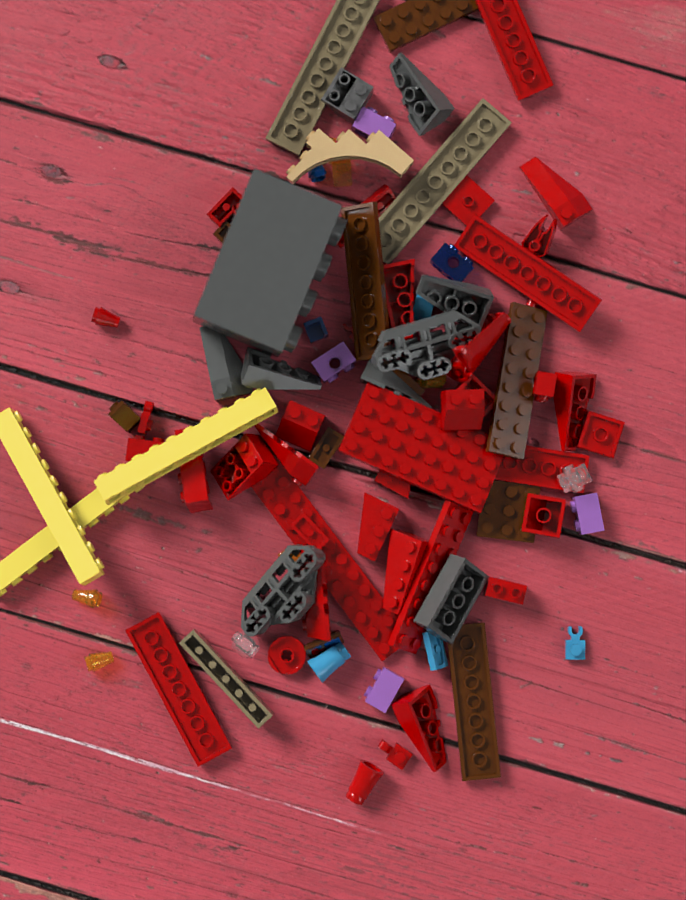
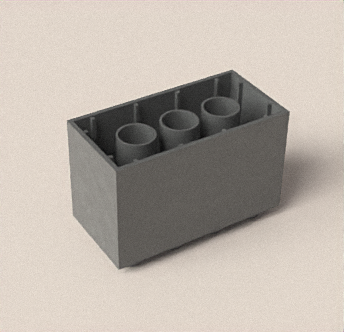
(269, 264)

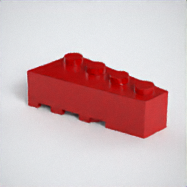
(399, 293)
(403, 560)

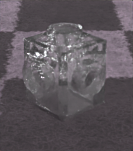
(574, 478)

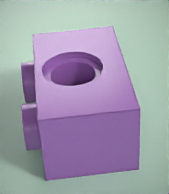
(338, 352)

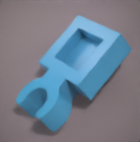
(575, 647)

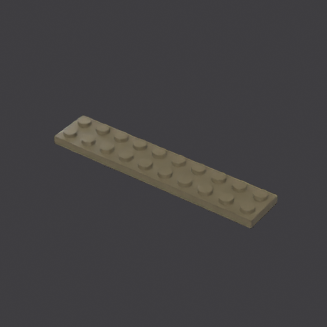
(329, 53)
(439, 177)

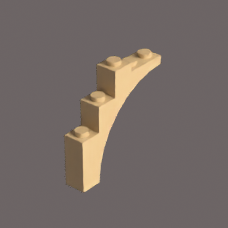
(349, 146)

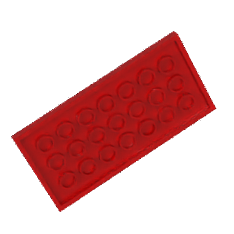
(410, 445)

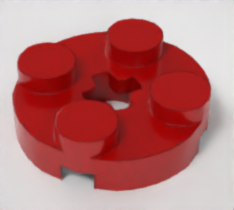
(282, 665)

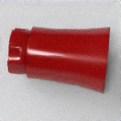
(363, 782)

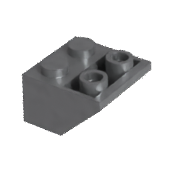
(347, 95)

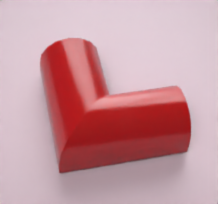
(225, 207)

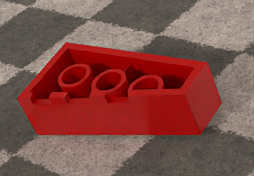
(194, 484)

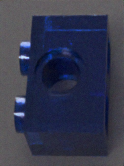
(441, 259)

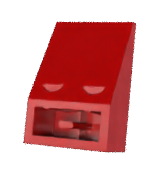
(244, 465)

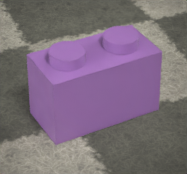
(369, 121)
(587, 513)
(383, 689)

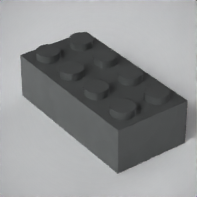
(451, 598)

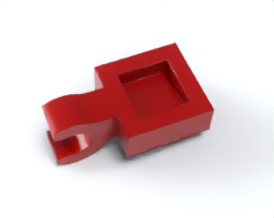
(396, 755)

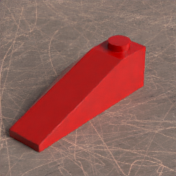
(557, 195)
(571, 402)
(294, 462)
(317, 617)
(419, 720)

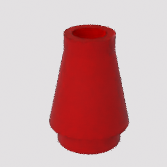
(105, 318)

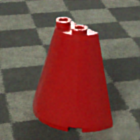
(470, 356)

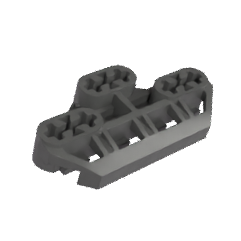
(427, 351)
(286, 594)

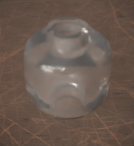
(245, 645)

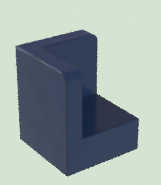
(315, 329)

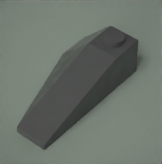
(423, 100)
(463, 297)
(223, 366)
(262, 372)
(391, 382)

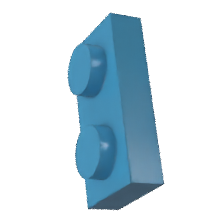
(435, 651)

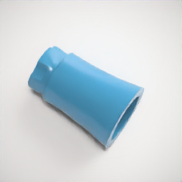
(329, 661)

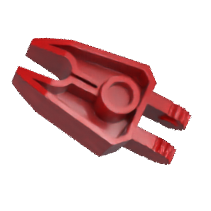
(539, 239)

